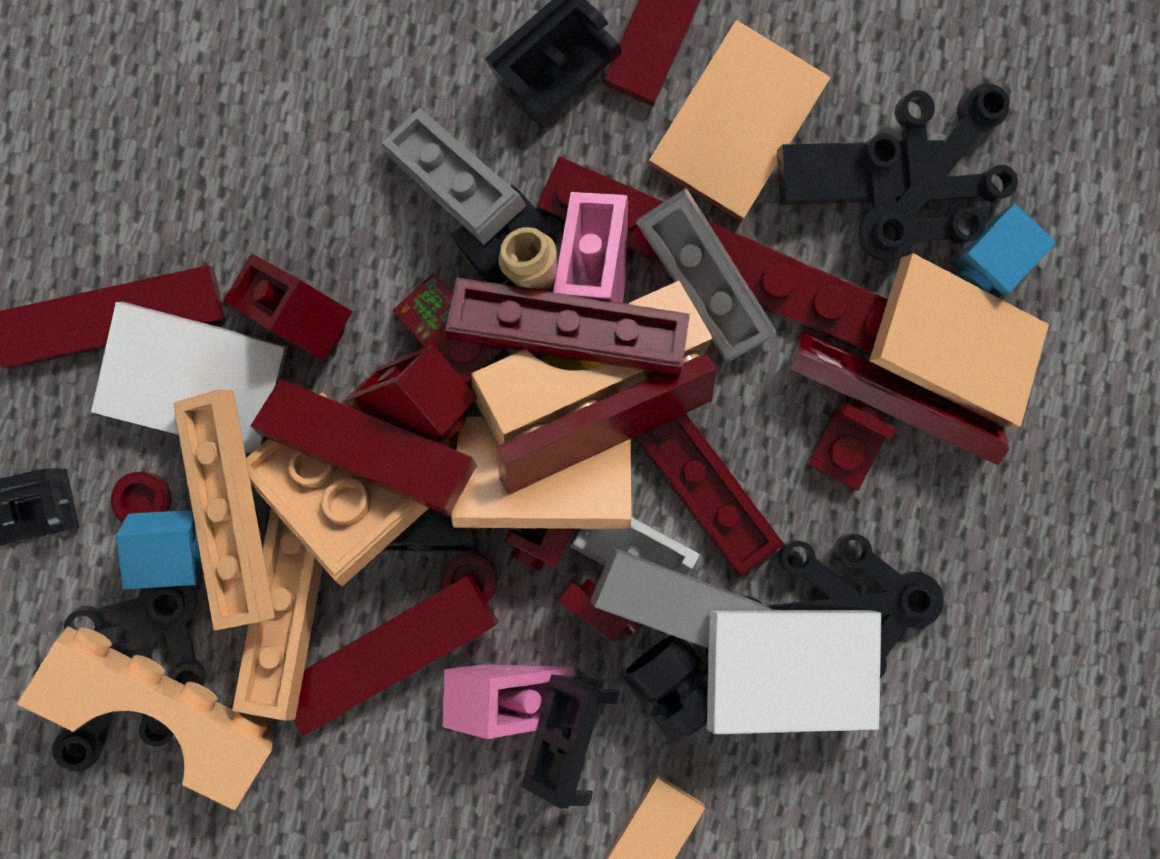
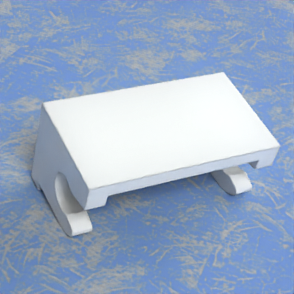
(638, 541)

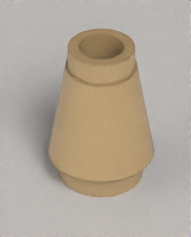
(529, 259)

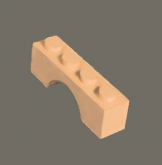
(527, 394)
(90, 679)

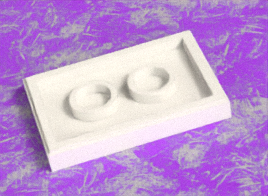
(169, 358)
(793, 671)

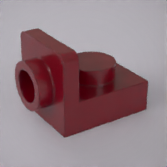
(850, 443)
(536, 553)
(578, 599)

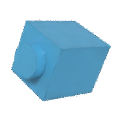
(1003, 252)
(158, 550)

